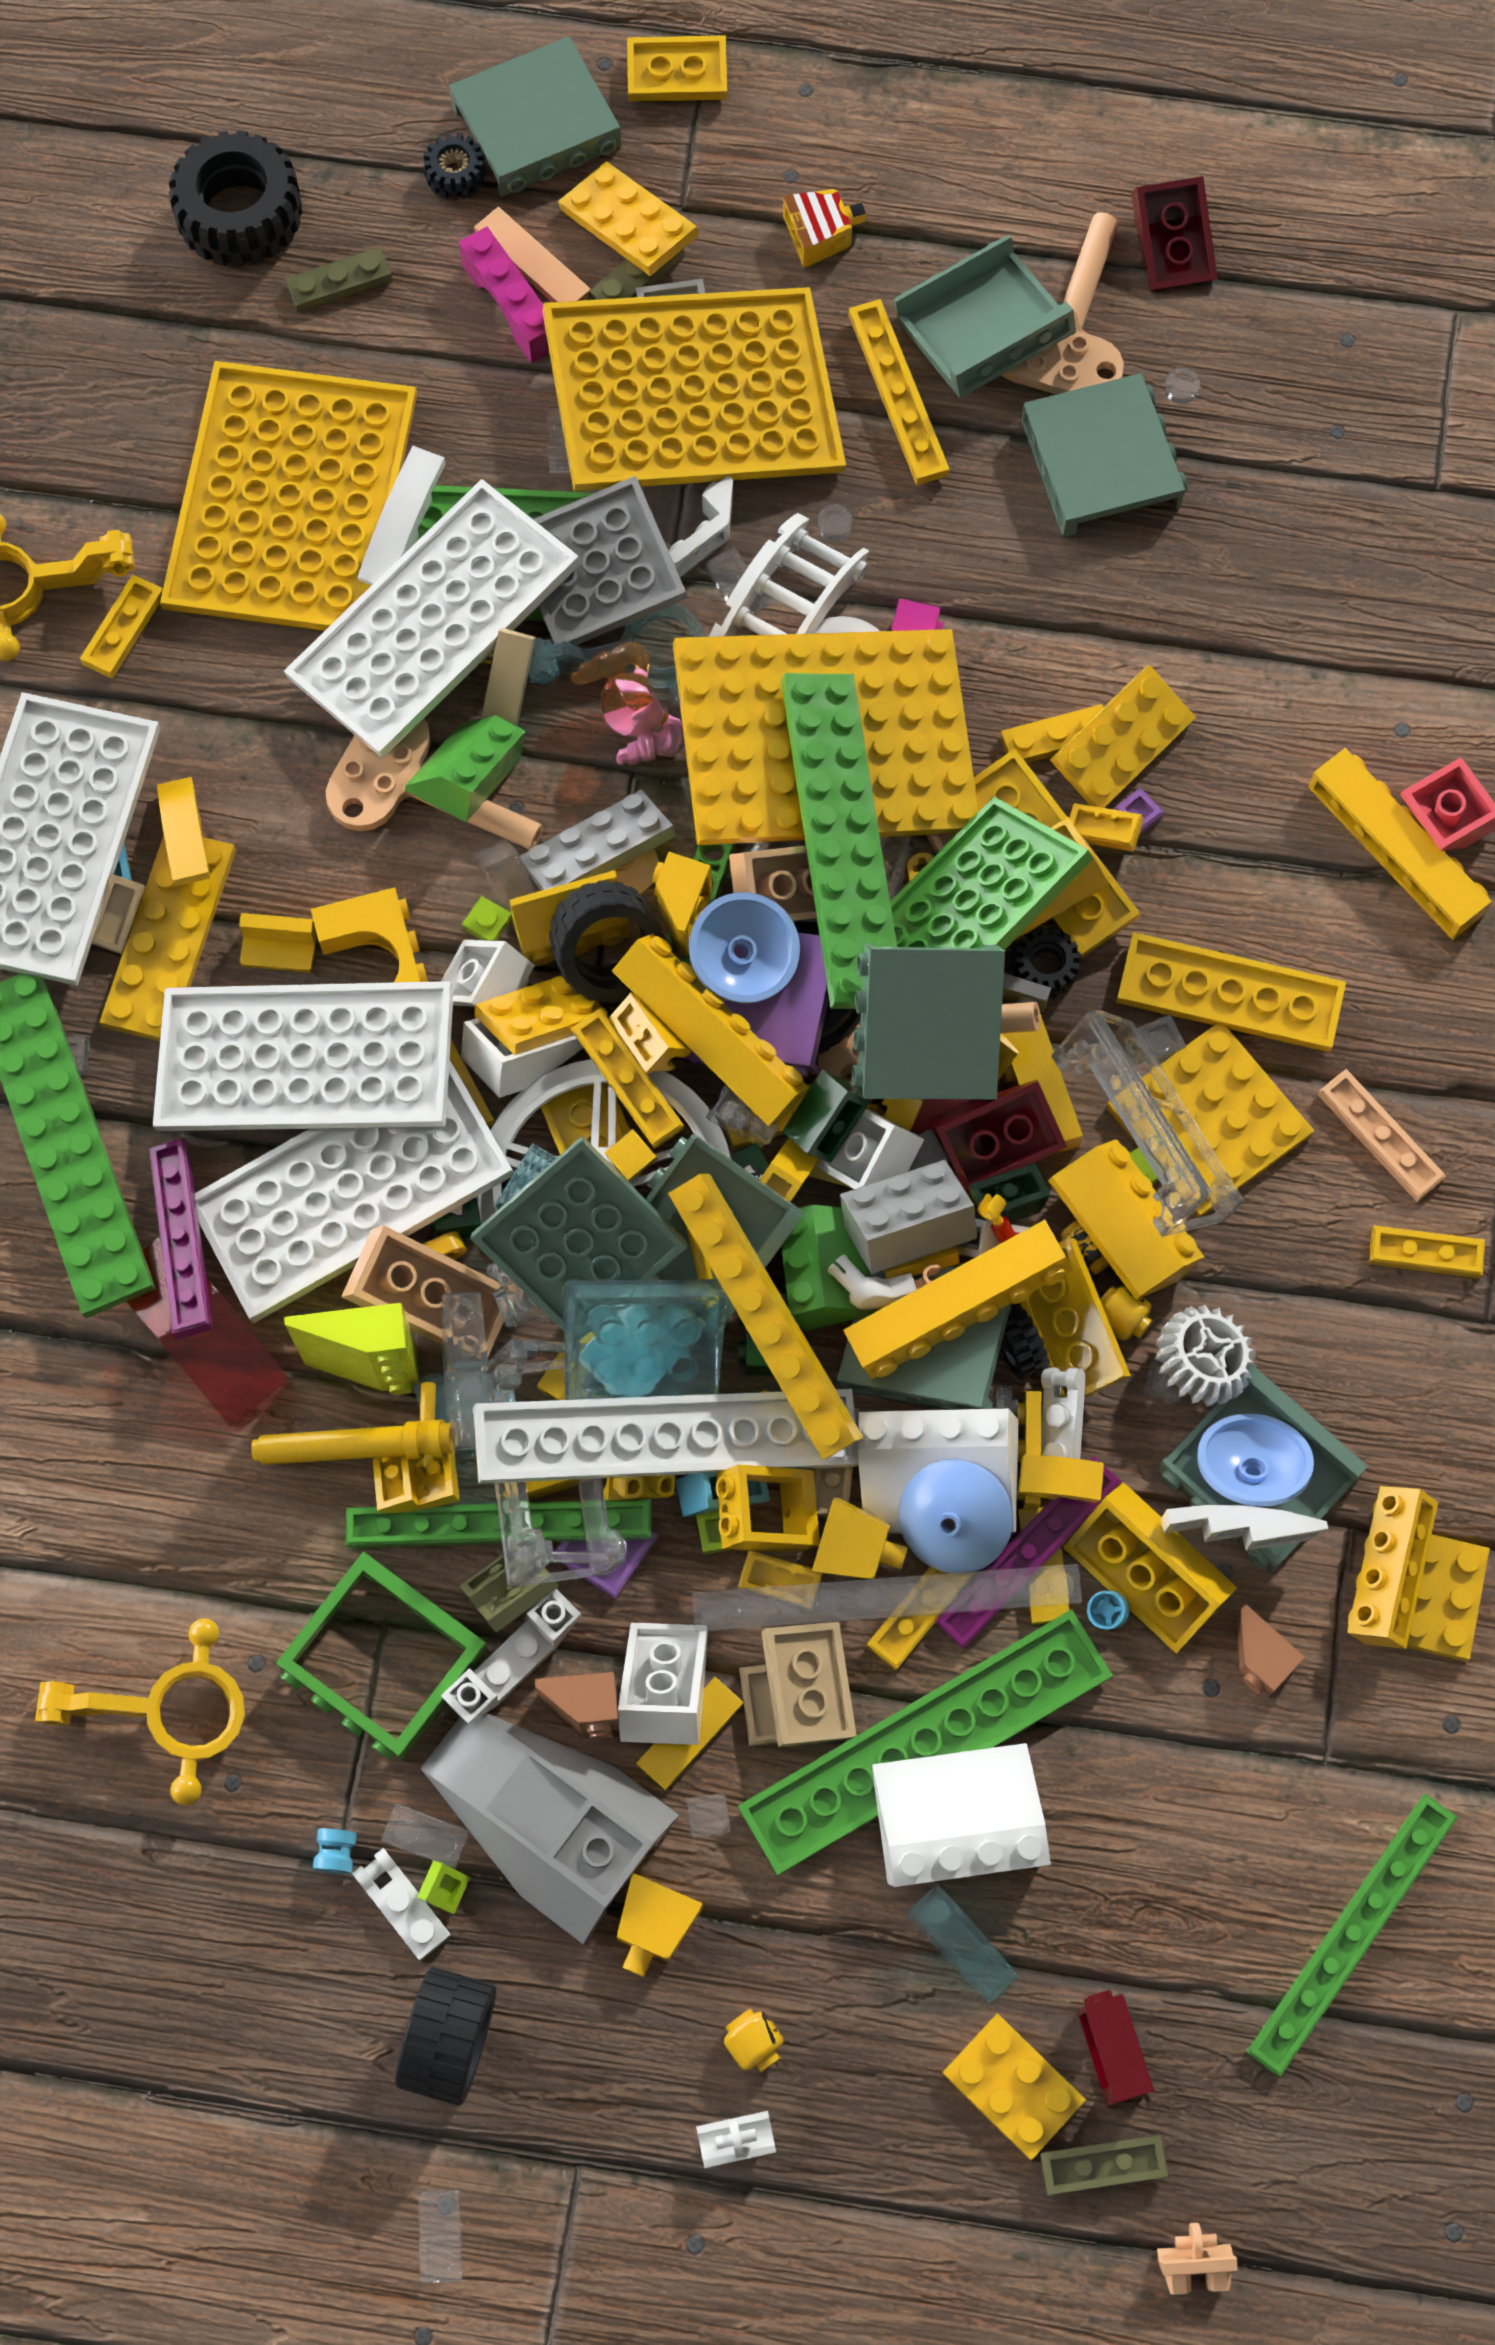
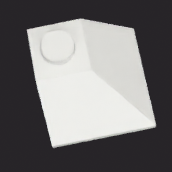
(486, 971)

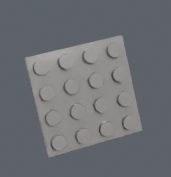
(621, 569)

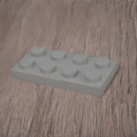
(599, 843)

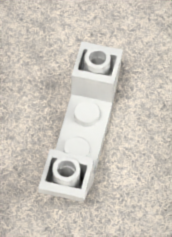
(711, 533)
(514, 1660)

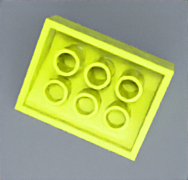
(360, 1345)

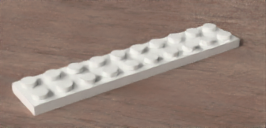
(645, 1437)

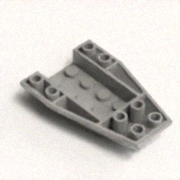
(548, 1817)

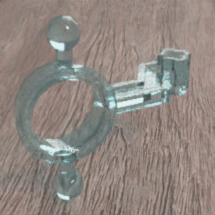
(552, 659)

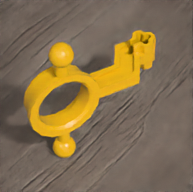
(109, 555)
(59, 1703)

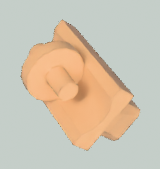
(1194, 2256)

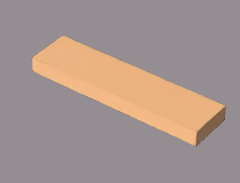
(534, 260)
(1381, 1135)

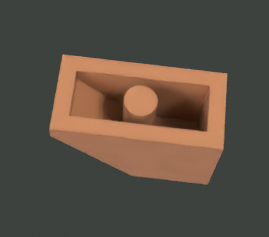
(1263, 1653)

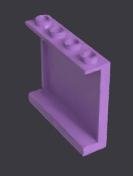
(793, 1016)

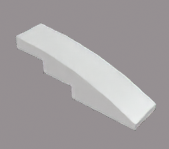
(402, 513)
(1256, 1525)

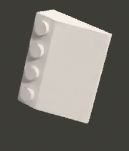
(906, 1441)
(959, 1815)

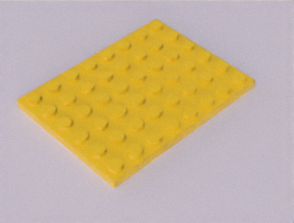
(692, 388)
(285, 494)
(741, 739)

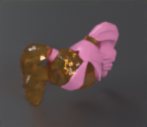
(630, 704)

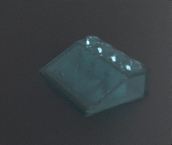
(643, 1338)

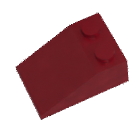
(1174, 233)
(999, 1133)

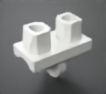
(736, 2139)

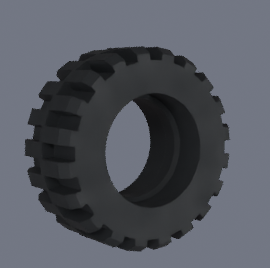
(227, 163)

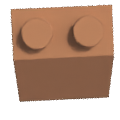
(584, 1702)

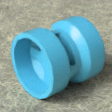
(1101, 1610)
(334, 1860)

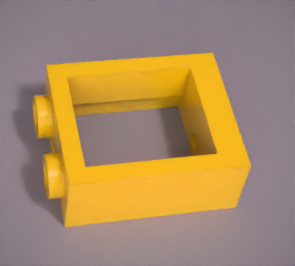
(797, 1504)

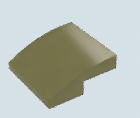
(498, 1601)

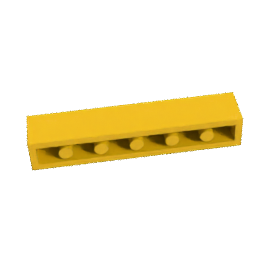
(1399, 843)
(710, 1029)
(958, 1300)

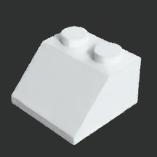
(873, 1152)

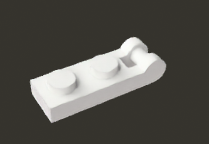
(1062, 1416)
(401, 1907)

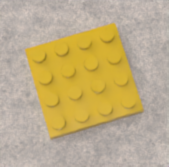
(1233, 1105)

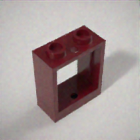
(1114, 2047)

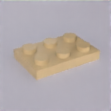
(808, 1684)

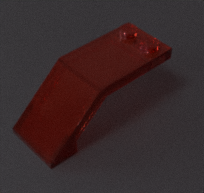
(222, 1362)

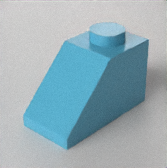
(699, 1495)

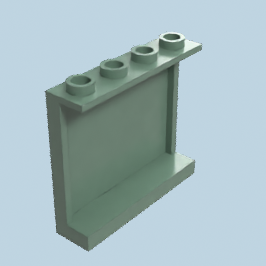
(536, 115)
(982, 317)
(1102, 451)
(929, 1022)
(758, 1209)
(947, 1378)
(1332, 1474)

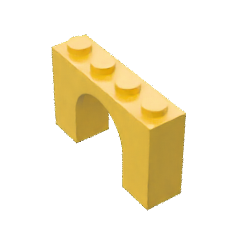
(371, 921)

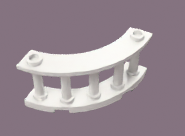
(780, 553)

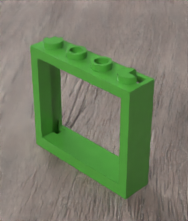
(354, 1720)

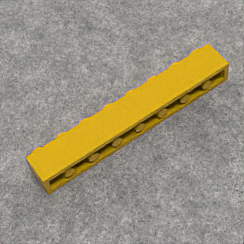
(765, 1315)

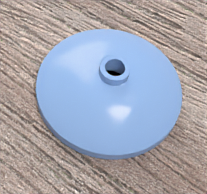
(763, 933)
(1255, 1459)
(968, 1497)

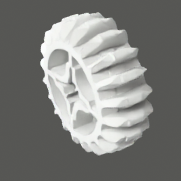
(1203, 1367)

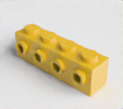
(1392, 1567)

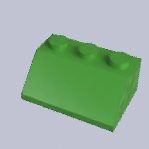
(469, 766)
(807, 1253)

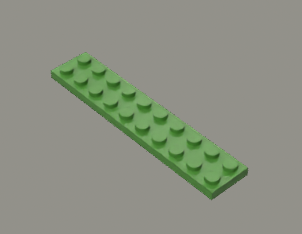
(838, 825)
(67, 1150)
(962, 1715)

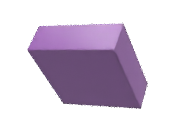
(1142, 804)

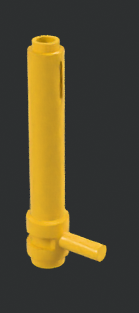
(410, 1440)

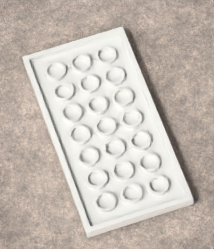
(432, 617)
(63, 820)
(304, 1056)
(316, 1198)

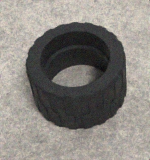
(576, 914)
(445, 2036)

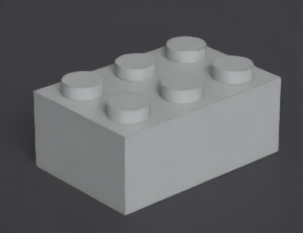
(908, 1216)

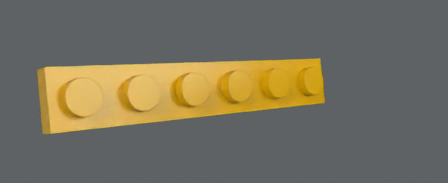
(898, 392)

